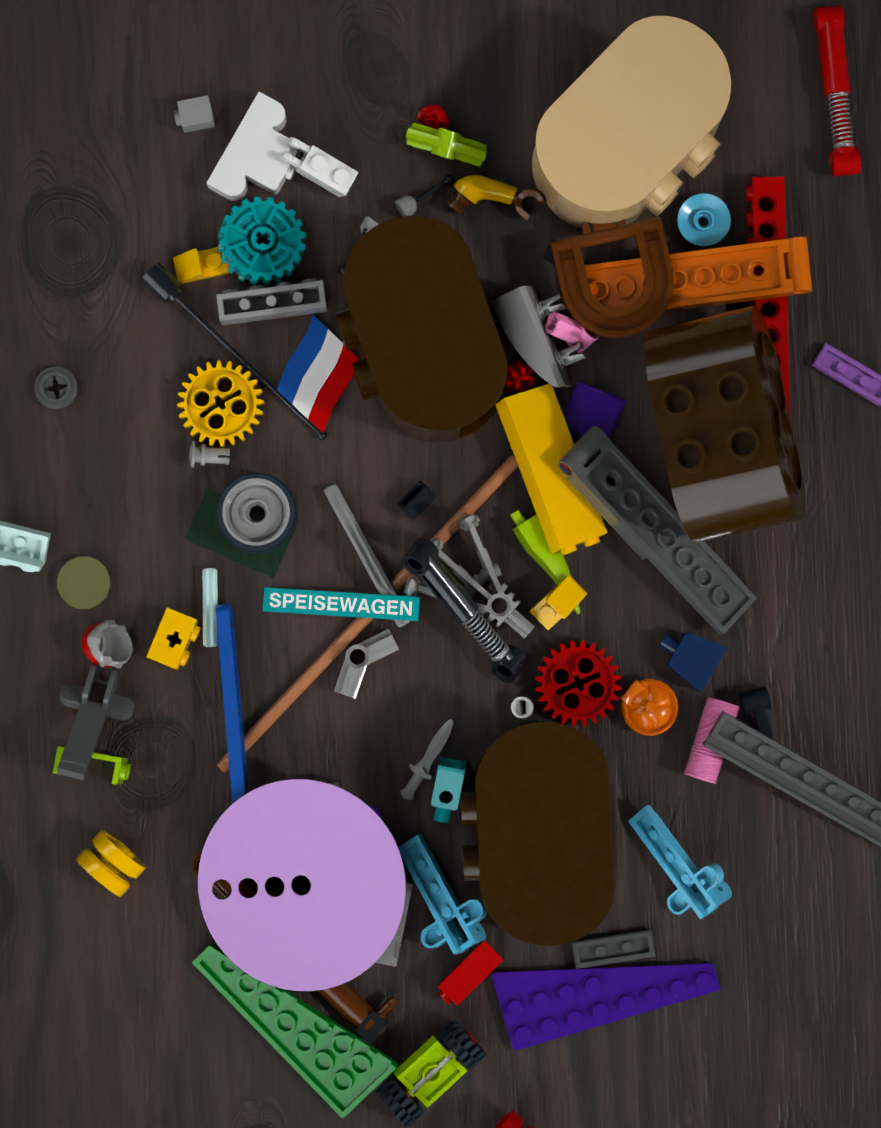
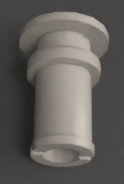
(208, 455)

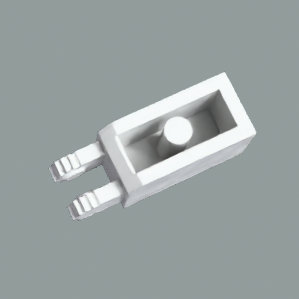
(321, 168)

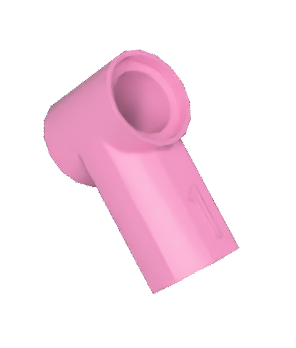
(569, 330)

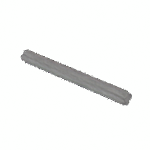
(360, 544)

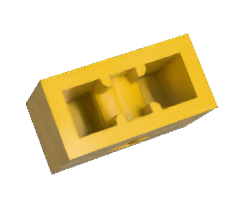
(161, 646)

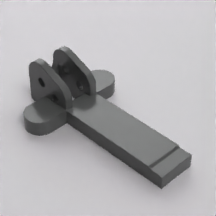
(89, 720)

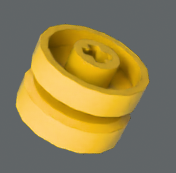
(108, 867)

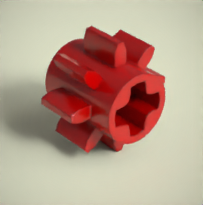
(520, 377)

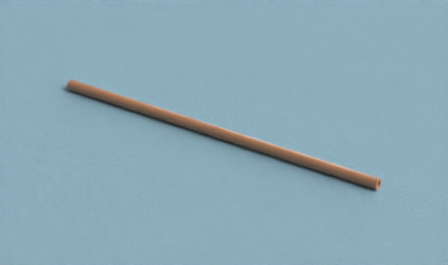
(359, 624)

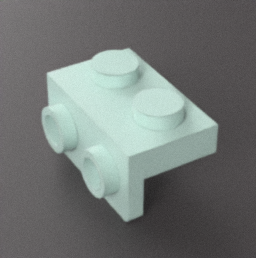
(23, 547)

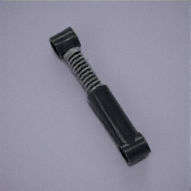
(424, 562)

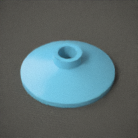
(706, 207)

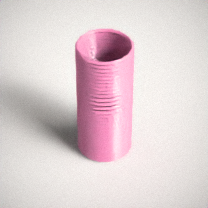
(703, 761)

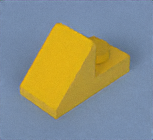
(199, 265)
(558, 602)

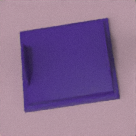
(592, 408)

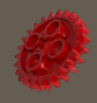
(588, 706)

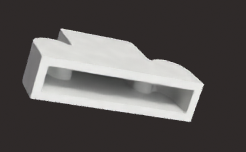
(255, 153)

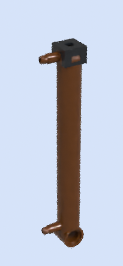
(343, 998)

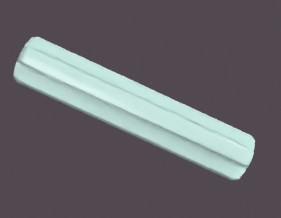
(210, 600)

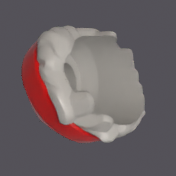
(107, 644)

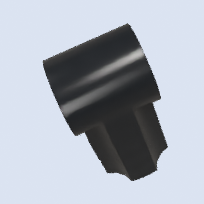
(757, 708)

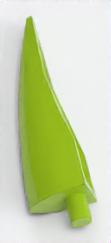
(535, 544)

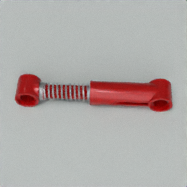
(830, 29)

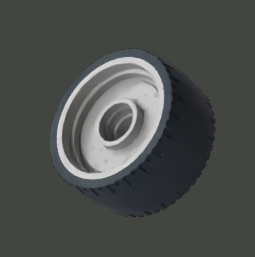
(241, 498)

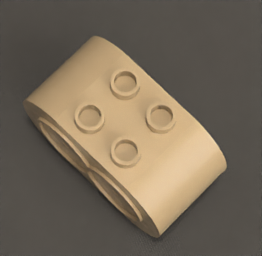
(633, 124)

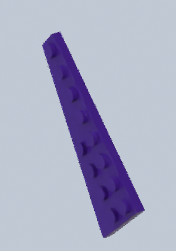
(567, 1001)

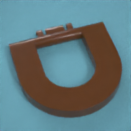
(576, 290)

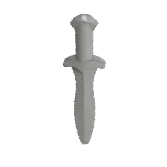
(422, 769)

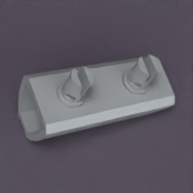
(524, 324)

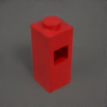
(469, 973)

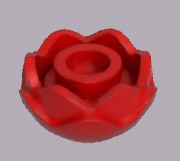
(433, 116)

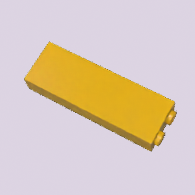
(538, 442)

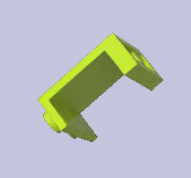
(121, 769)

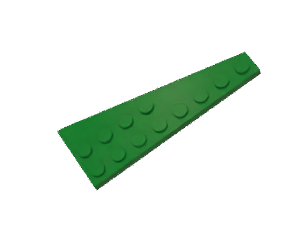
(319, 1049)

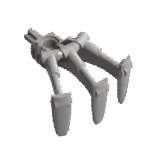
(474, 583)

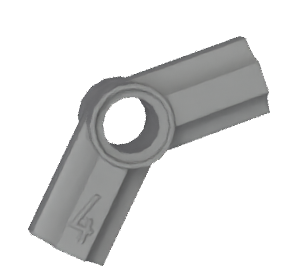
(374, 649)

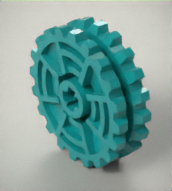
(257, 222)

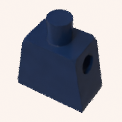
(692, 658)

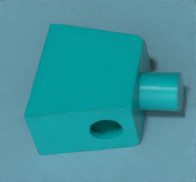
(448, 778)

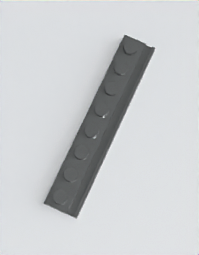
(796, 776)

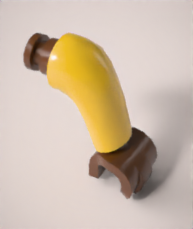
(477, 188)

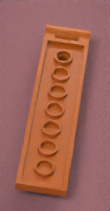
(712, 275)

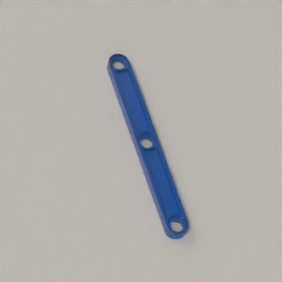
(232, 701)

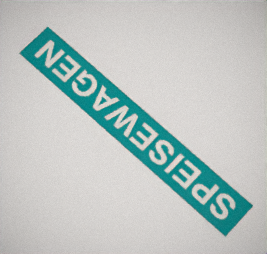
(341, 604)

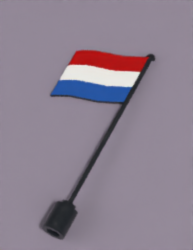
(312, 376)

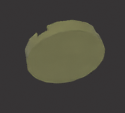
(83, 582)

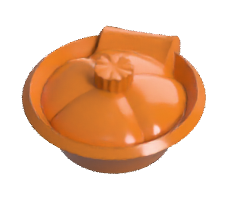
(649, 707)

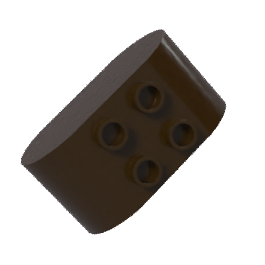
(422, 329)
(724, 424)
(541, 833)

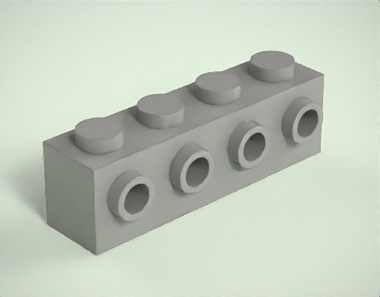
(271, 302)

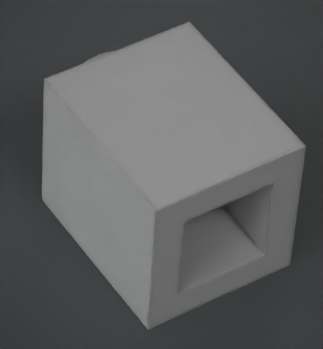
(194, 114)

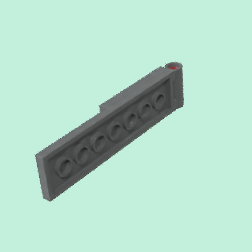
(654, 529)

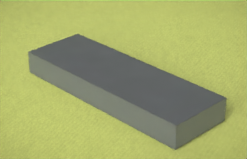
(613, 949)

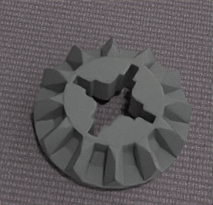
(46, 380)

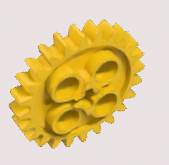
(207, 383)

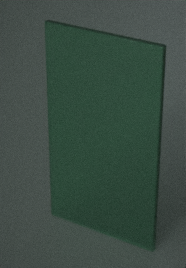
(207, 534)

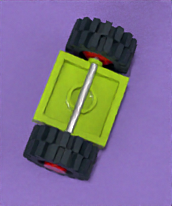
(430, 1072)

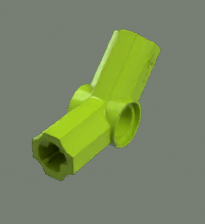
(446, 144)

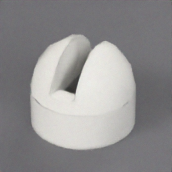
(516, 707)

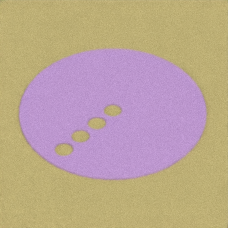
(353, 877)

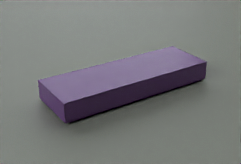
(849, 373)

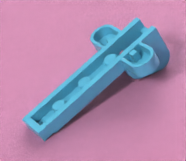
(697, 888)
(442, 901)

